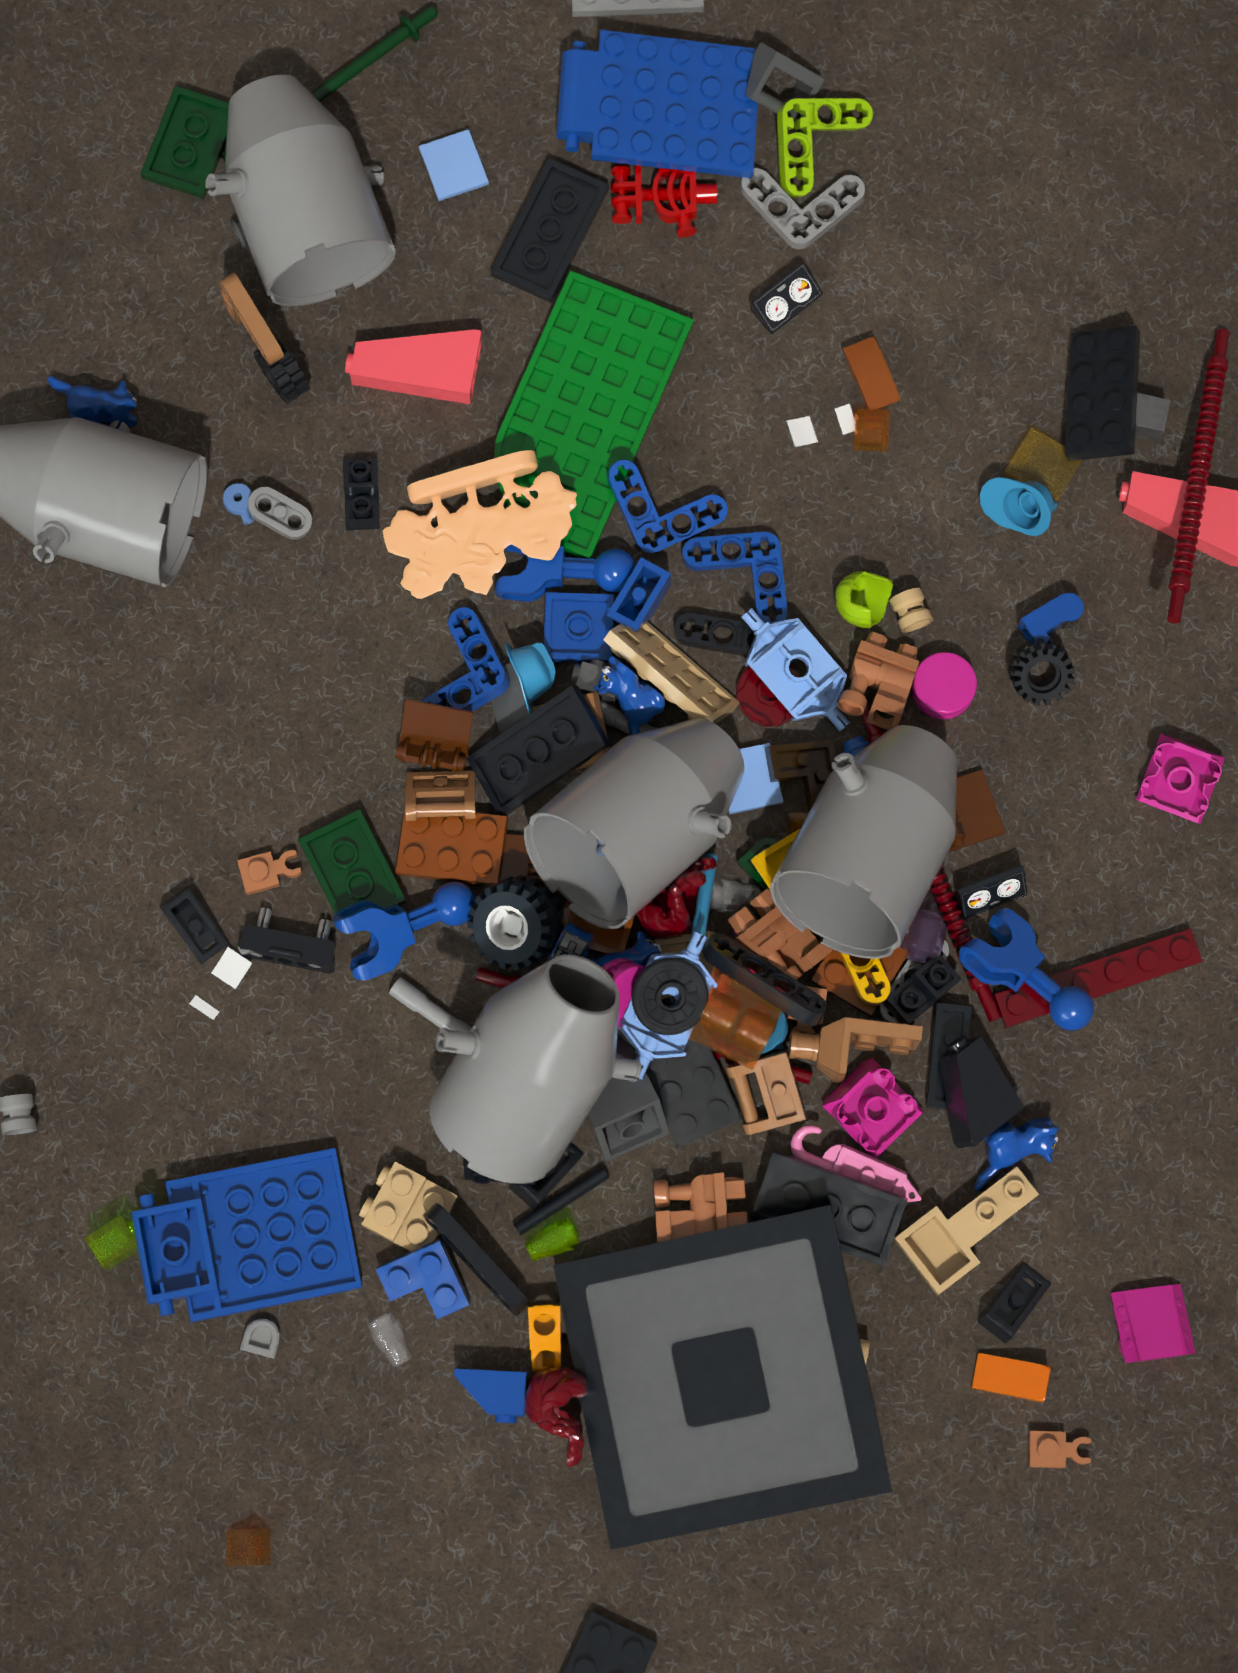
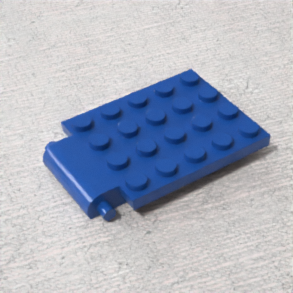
(660, 103)
(248, 1238)

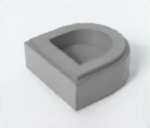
(261, 1338)

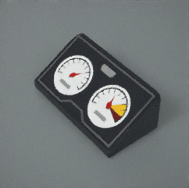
(786, 298)
(992, 891)

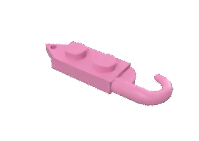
(856, 1165)

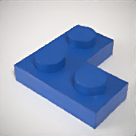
(426, 1269)

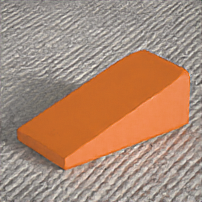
(1011, 1377)

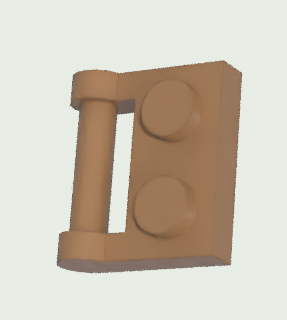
(430, 791)
(777, 1089)

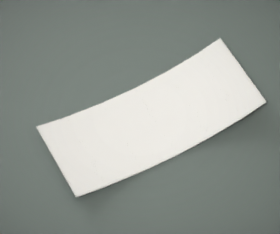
(803, 431)
(229, 969)

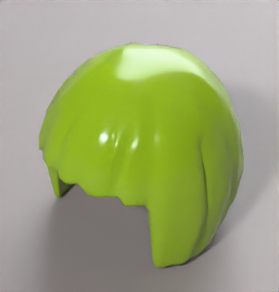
(863, 598)

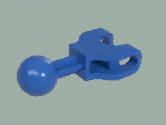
(609, 570)
(393, 928)
(1019, 963)

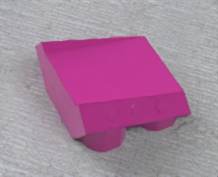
(1180, 778)
(872, 1107)
(1152, 1323)

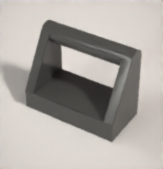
(763, 63)

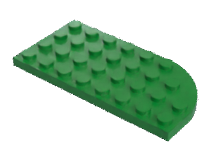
(591, 396)

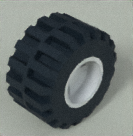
(515, 922)

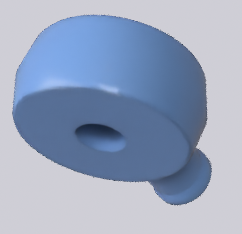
(238, 507)

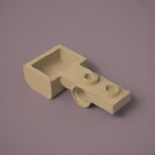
(942, 1246)

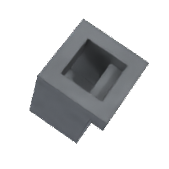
(588, 676)

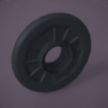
(648, 992)

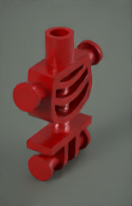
(694, 193)

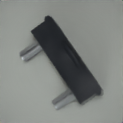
(288, 947)

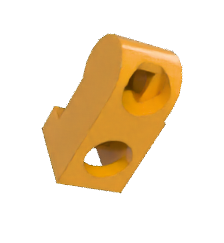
(544, 1336)

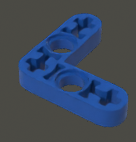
(650, 517)
(758, 563)
(477, 679)

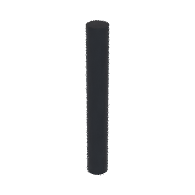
(561, 1201)

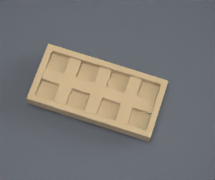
(672, 672)

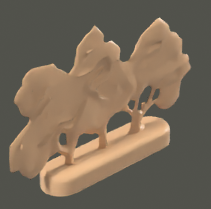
(476, 535)

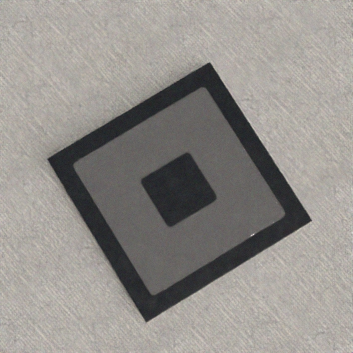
(722, 1378)

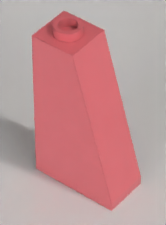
(419, 365)
(1159, 504)

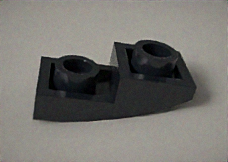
(361, 493)
(922, 990)

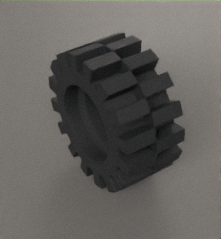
(284, 375)
(1044, 690)

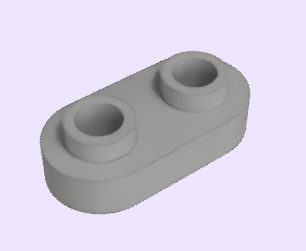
(280, 513)

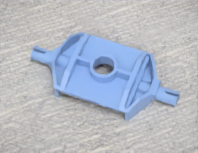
(770, 659)
(654, 1045)

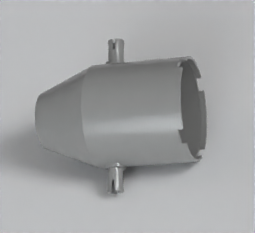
(301, 194)
(101, 495)
(652, 805)
(872, 844)
(530, 1070)

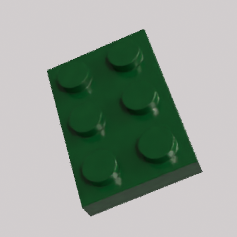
(187, 142)
(350, 864)

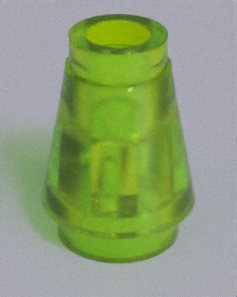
(553, 1239)

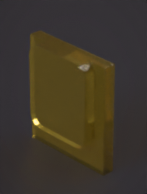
(1044, 462)

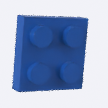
(577, 626)

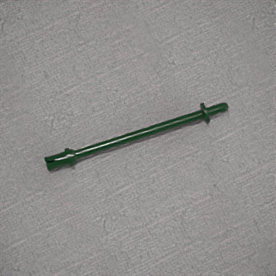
(407, 30)

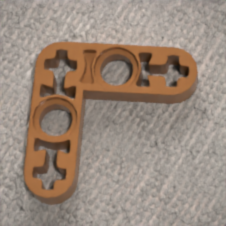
(244, 310)

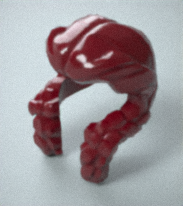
(671, 911)
(548, 1391)

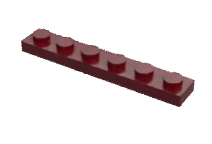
(1105, 975)

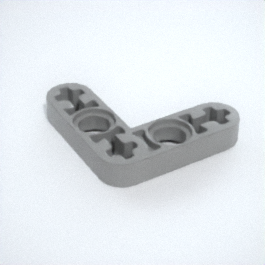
(796, 217)

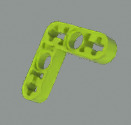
(807, 123)

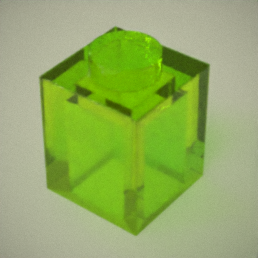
(113, 1242)

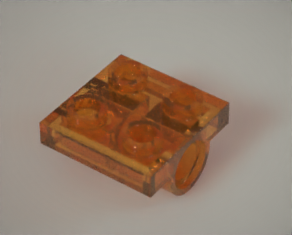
(736, 1022)

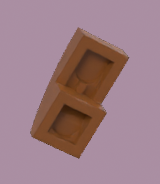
(871, 373)

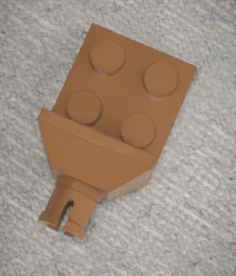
(831, 1045)

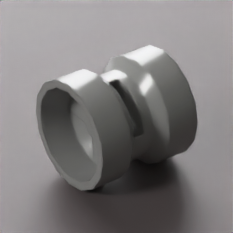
(17, 1114)

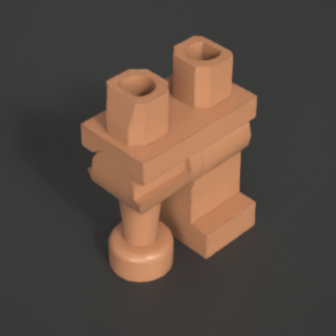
(882, 670)
(776, 938)
(708, 1205)

